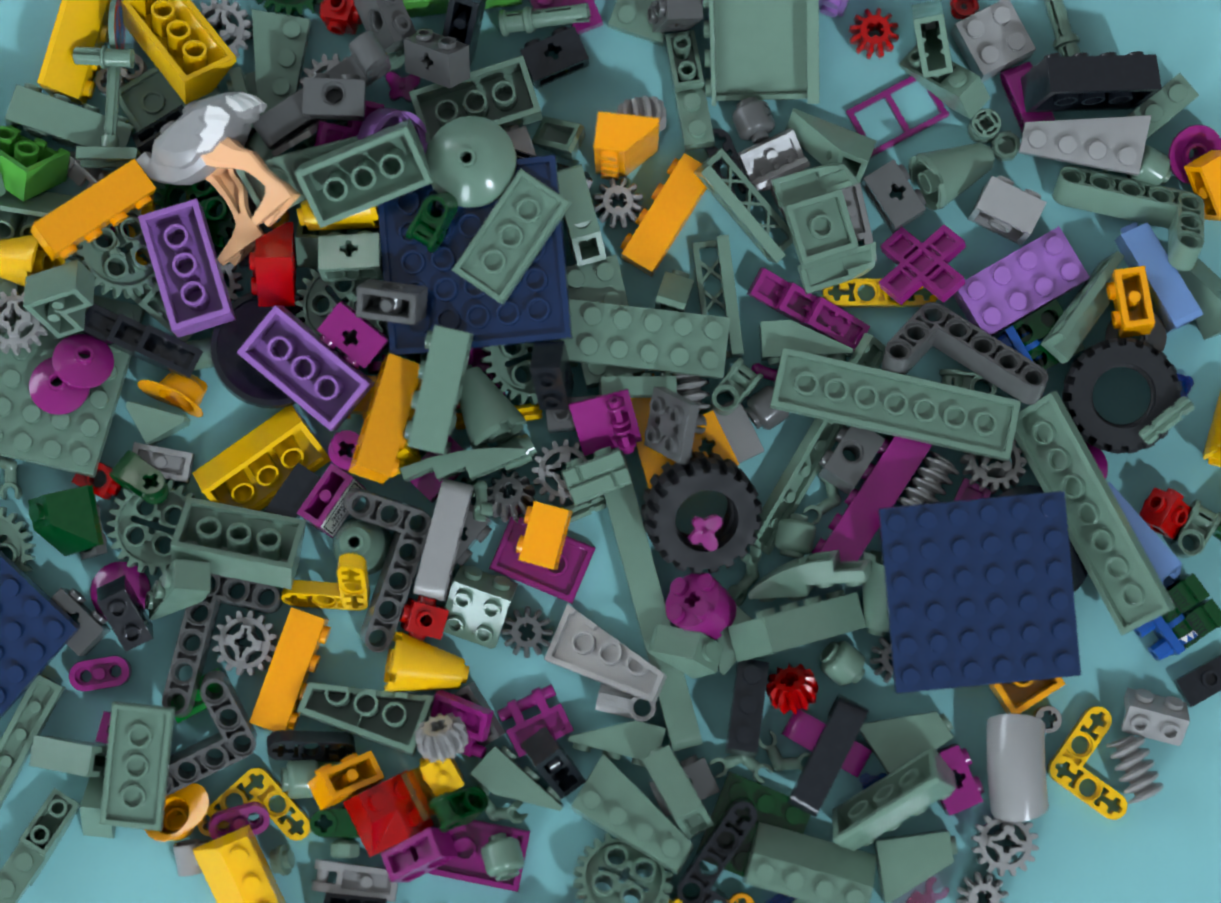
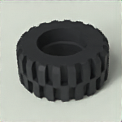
(1097, 360)
(681, 482)

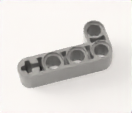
(443, 540)

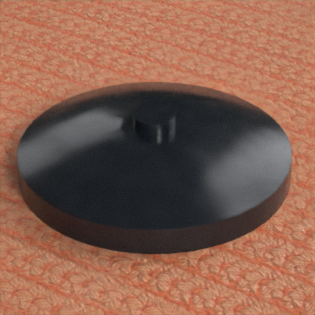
(233, 370)

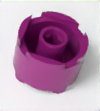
(700, 605)

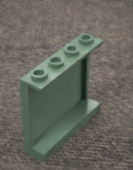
(762, 50)

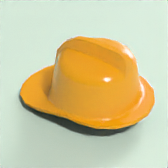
(177, 391)
(182, 813)

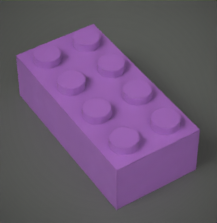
(187, 268)
(1021, 283)
(305, 367)

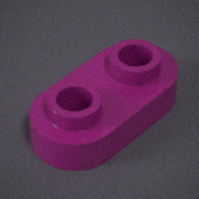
(100, 673)
(238, 818)

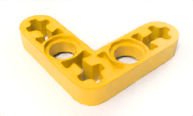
(349, 593)
(1076, 762)
(263, 796)

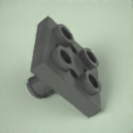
(673, 424)

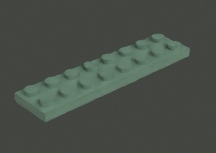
(895, 404)
(1093, 514)

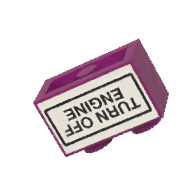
(325, 504)

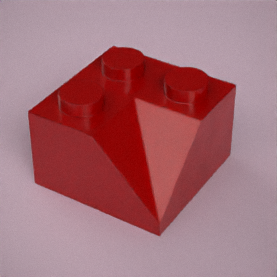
(274, 267)
(385, 815)

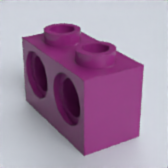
(419, 855)

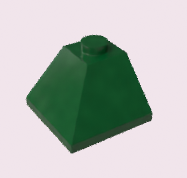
(67, 519)

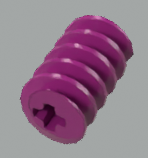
(338, 448)

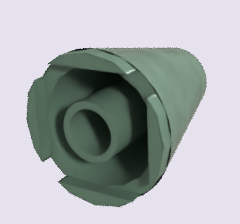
(949, 171)
(487, 411)
(373, 542)
(874, 596)

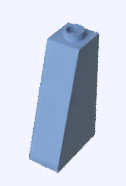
(1168, 291)
(1161, 557)

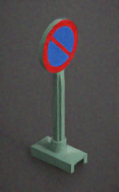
(110, 153)

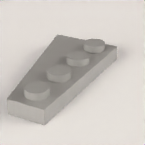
(1096, 142)
(597, 655)

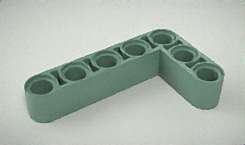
(1139, 202)

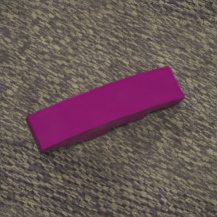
(807, 309)

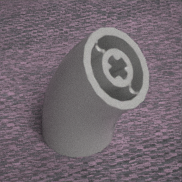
(1016, 767)

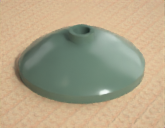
(487, 173)

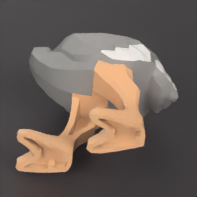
(209, 147)

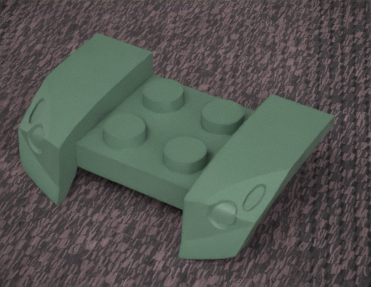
(823, 226)

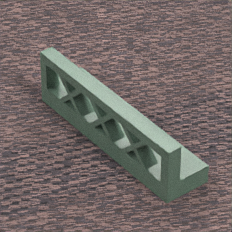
(741, 213)
(728, 289)
(1082, 311)

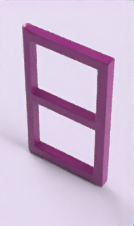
(907, 131)

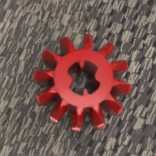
(870, 23)
(792, 688)

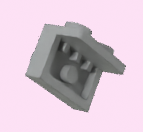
(773, 159)
(1155, 716)

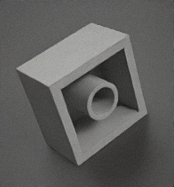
(993, 40)
(1007, 209)

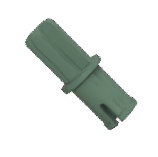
(104, 57)

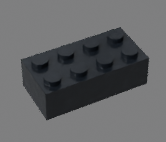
(1090, 82)

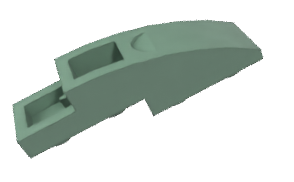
(689, 90)
(1166, 103)
(800, 575)
(36, 845)

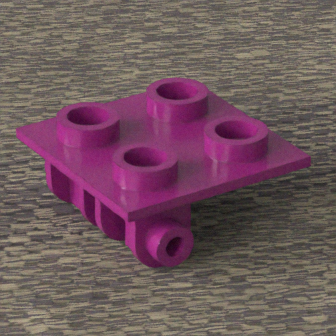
(606, 422)

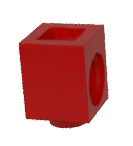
(106, 491)

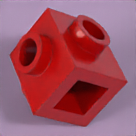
(340, 16)
(1165, 512)
(432, 622)

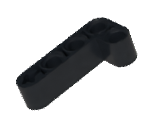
(828, 755)
(720, 853)

